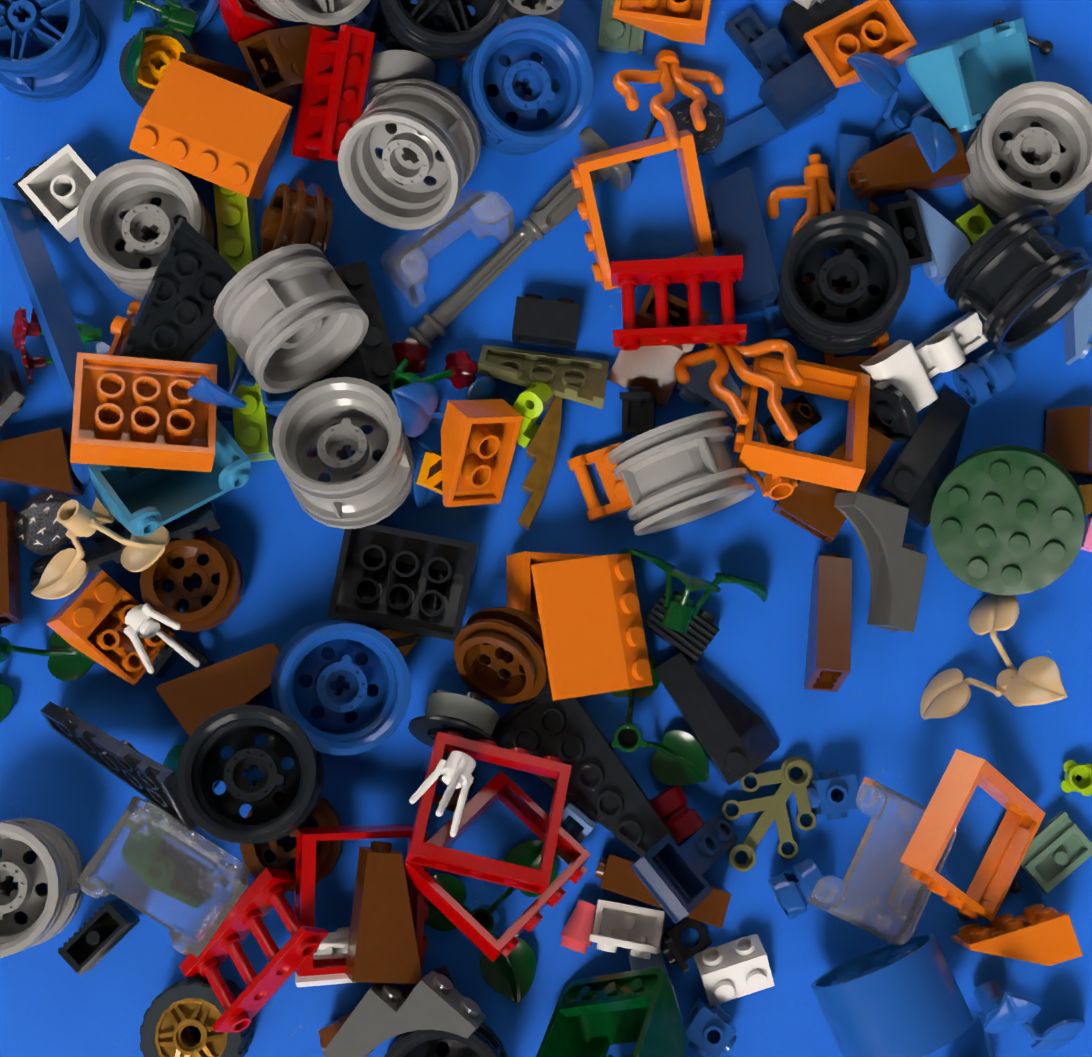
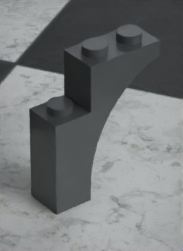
(893, 565)
(387, 1014)

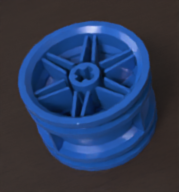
(42, 59)
(561, 60)
(376, 716)

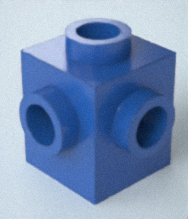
(845, 790)
(709, 1029)

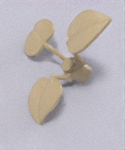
(68, 570)
(1033, 684)

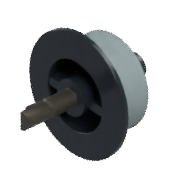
(454, 713)

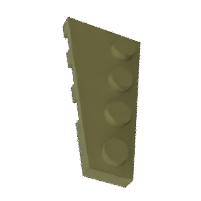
(567, 376)

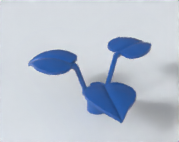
(881, 80)
(210, 393)
(416, 409)
(1007, 1009)

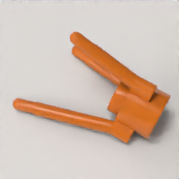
(773, 485)

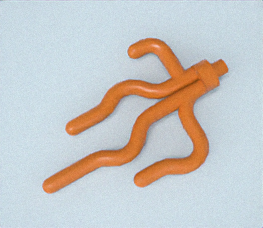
(671, 77)
(817, 194)
(734, 354)

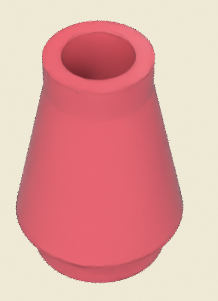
(579, 927)

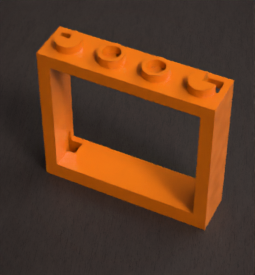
(692, 188)
(800, 465)
(1004, 852)

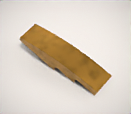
(543, 452)

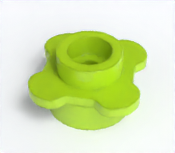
(1070, 783)

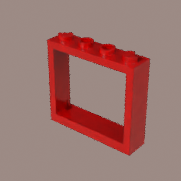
(536, 819)
(479, 866)
(305, 887)

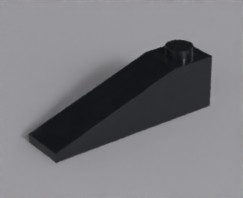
(926, 458)
(722, 724)

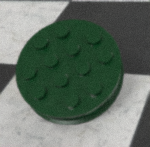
(1008, 520)

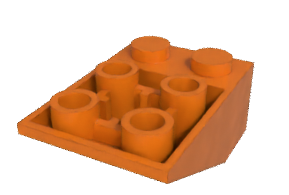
(95, 624)
(1035, 937)

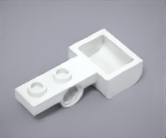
(914, 367)

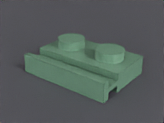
(618, 35)
(1056, 852)

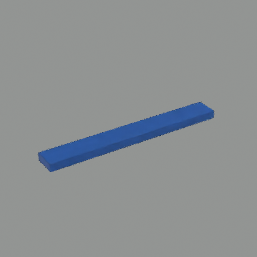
(43, 289)

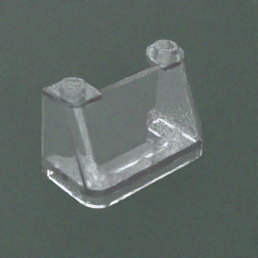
(475, 209)
(166, 874)
(877, 886)

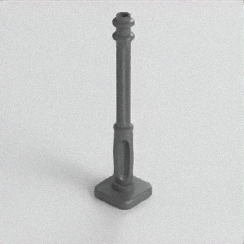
(547, 215)

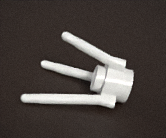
(144, 622)
(455, 773)

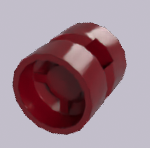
(673, 809)

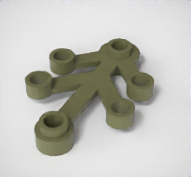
(773, 809)

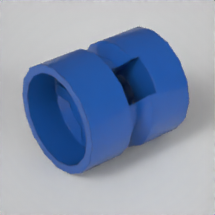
(988, 376)
(795, 888)

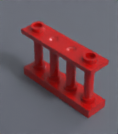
(331, 90)
(692, 273)
(248, 916)

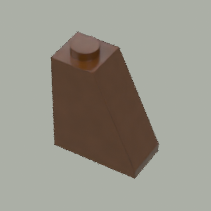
(40, 462)

